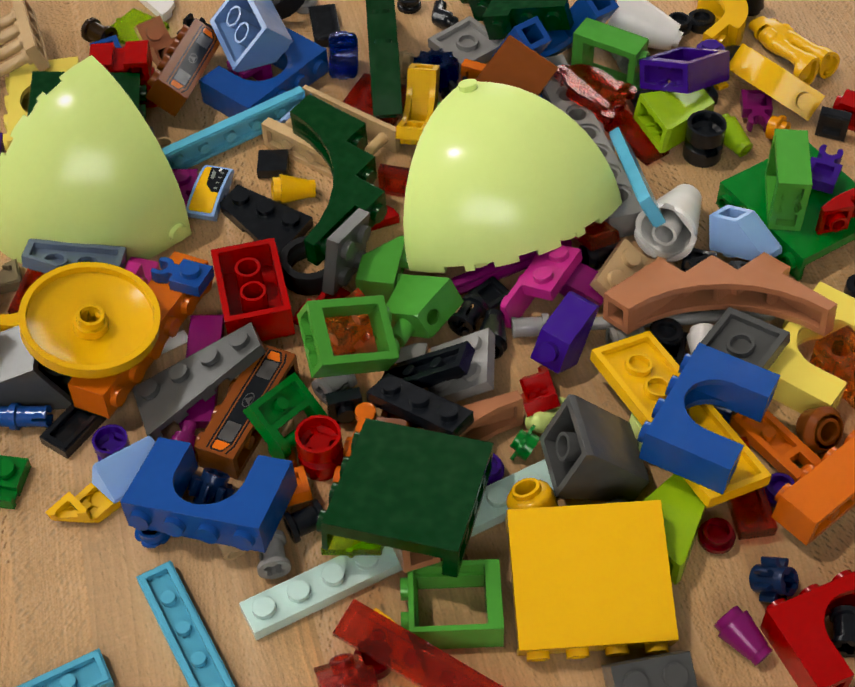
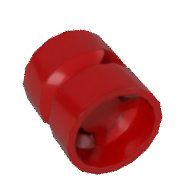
(319, 446)

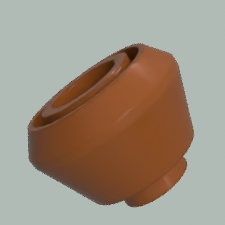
(820, 428)

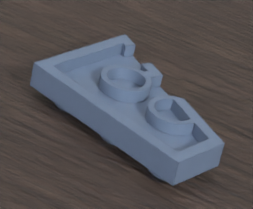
(49, 254)

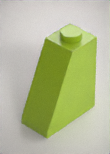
(666, 114)
(682, 519)

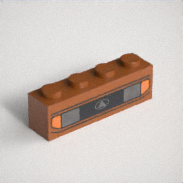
(183, 66)
(230, 435)

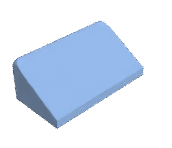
(118, 470)

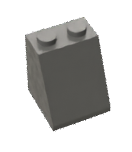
(27, 380)
(592, 454)

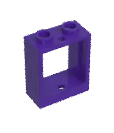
(686, 68)

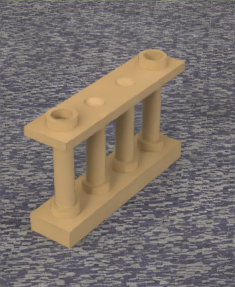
(28, 41)
(281, 135)

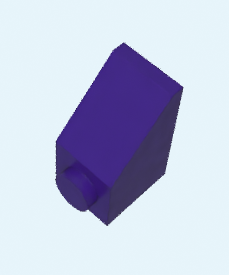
(565, 333)

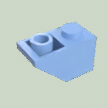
(740, 234)

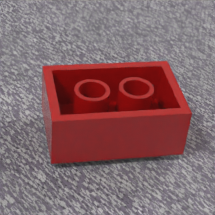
(253, 288)

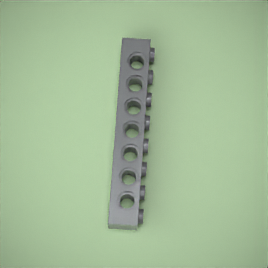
(625, 216)

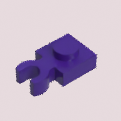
(826, 170)

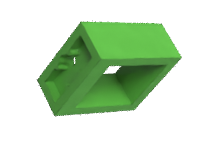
(612, 39)
(788, 179)
(318, 345)
(472, 574)

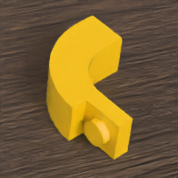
(730, 20)
(776, 81)
(420, 101)

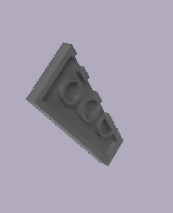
(182, 385)

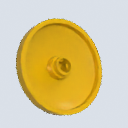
(89, 320)

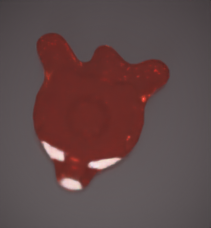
(595, 90)

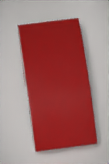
(837, 213)

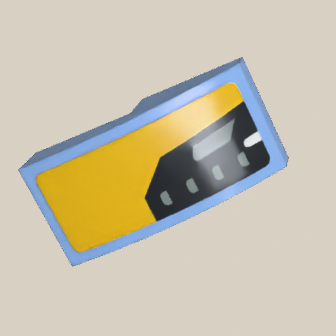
(208, 191)

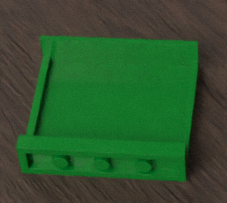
(798, 247)

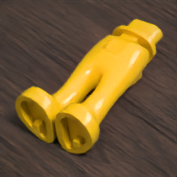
(805, 55)

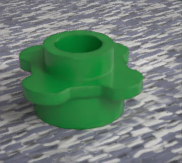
(524, 443)

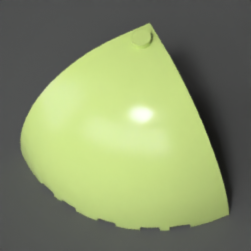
(88, 172)
(500, 180)

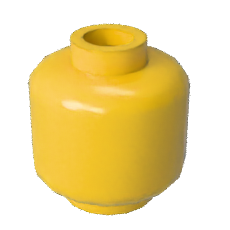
(531, 494)

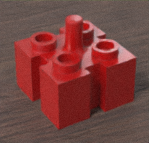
(132, 58)

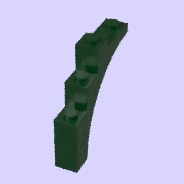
(503, 15)
(384, 59)
(342, 145)

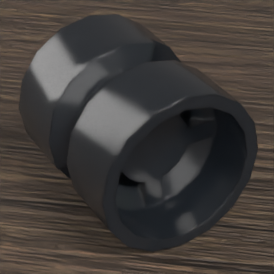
(704, 138)

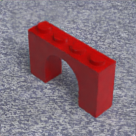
(800, 636)

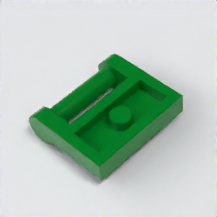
(277, 408)

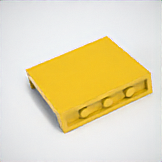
(591, 580)

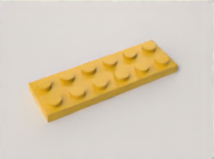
(640, 374)

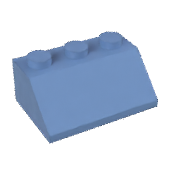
(250, 33)

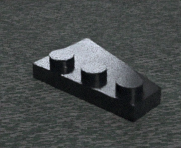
(264, 217)

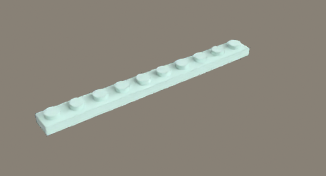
(346, 575)

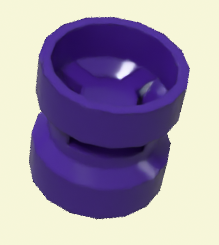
(109, 440)

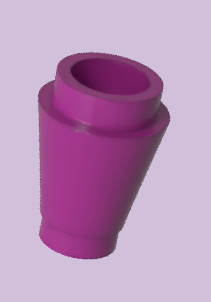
(743, 635)

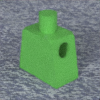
(422, 306)

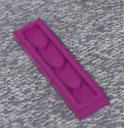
(203, 332)

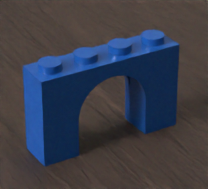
(554, 42)
(231, 94)
(681, 444)
(240, 521)

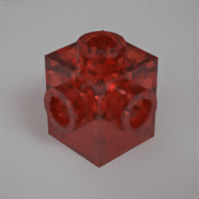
(346, 671)

